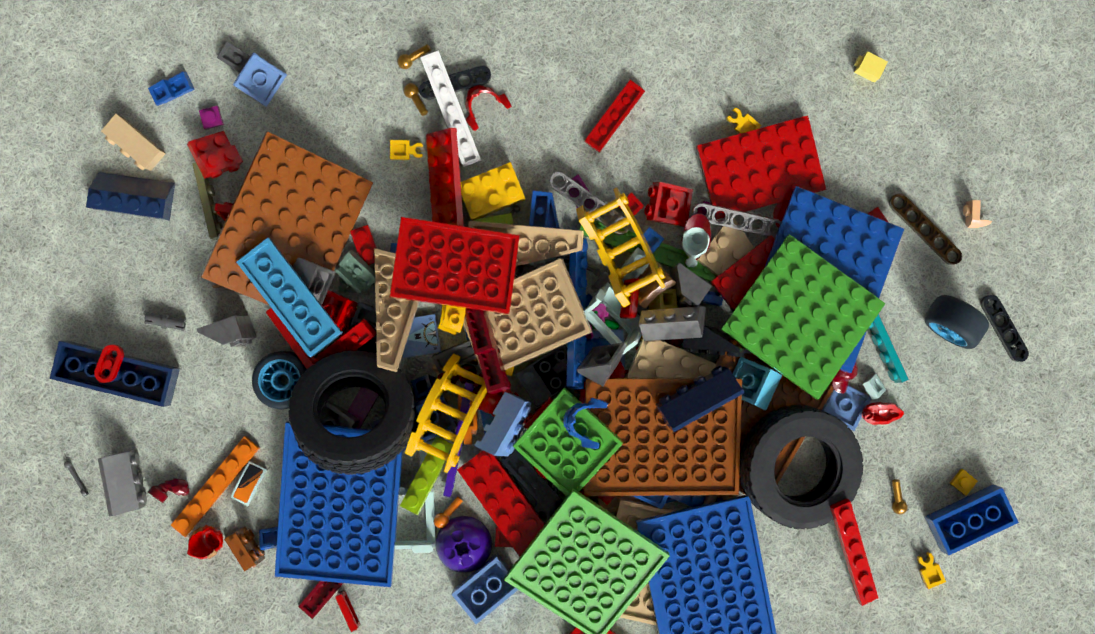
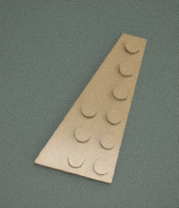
(537, 242)
(725, 249)
(393, 315)

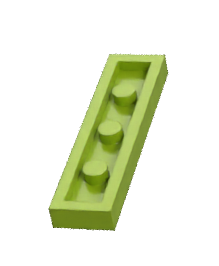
(425, 478)

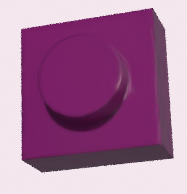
(211, 117)

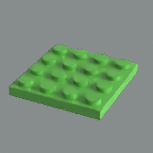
(558, 453)

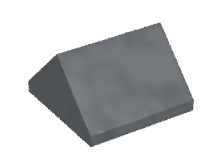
(602, 362)

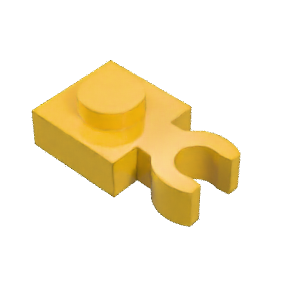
(744, 123)
(402, 150)
(931, 573)

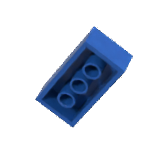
(971, 519)

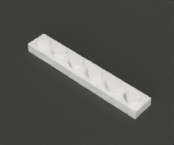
(450, 107)

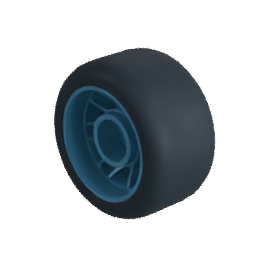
(956, 321)
(268, 374)

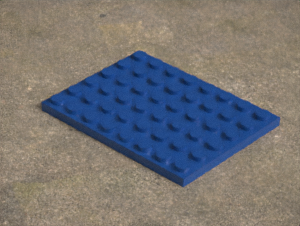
(843, 237)
(335, 522)
(713, 571)

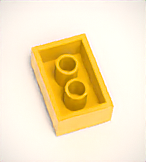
(491, 191)

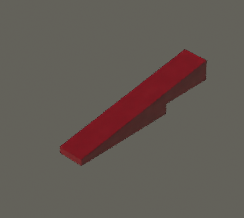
(487, 351)
(319, 597)

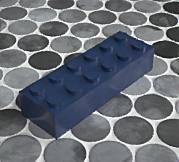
(135, 380)

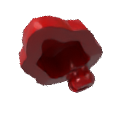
(884, 413)

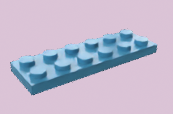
(289, 297)

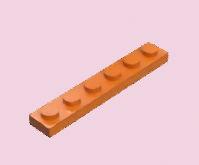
(215, 486)

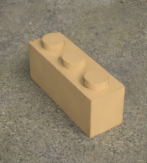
(132, 143)

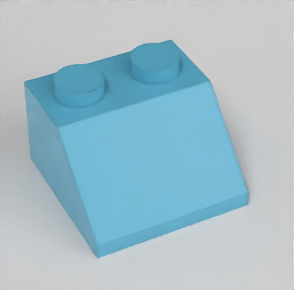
(757, 382)

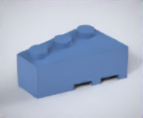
(505, 426)

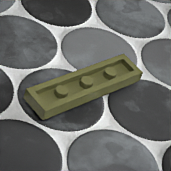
(206, 194)

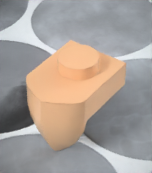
(972, 213)

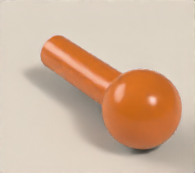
(442, 519)

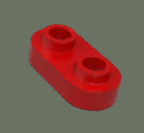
(108, 362)

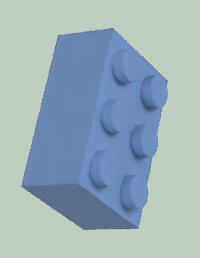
(484, 589)

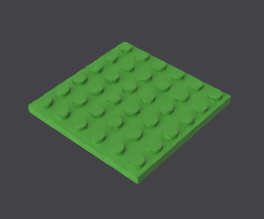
(803, 316)
(586, 565)

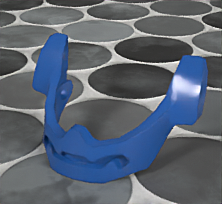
(569, 420)

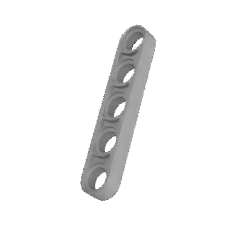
(583, 195)
(746, 225)

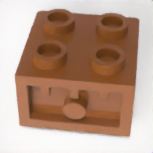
(245, 548)

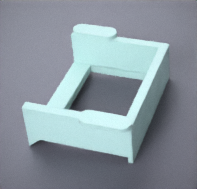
(606, 296)
(422, 546)

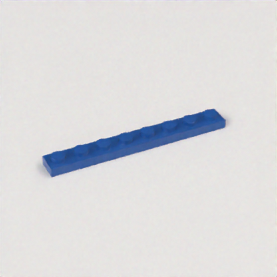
(576, 348)

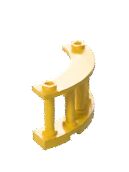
(607, 255)
(433, 403)

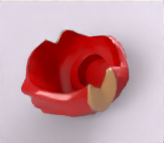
(205, 542)

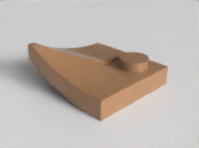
(652, 290)

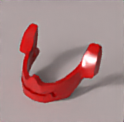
(474, 92)

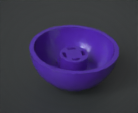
(469, 535)

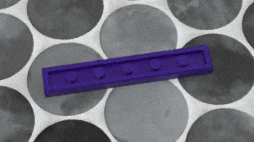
(465, 405)

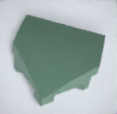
(354, 274)

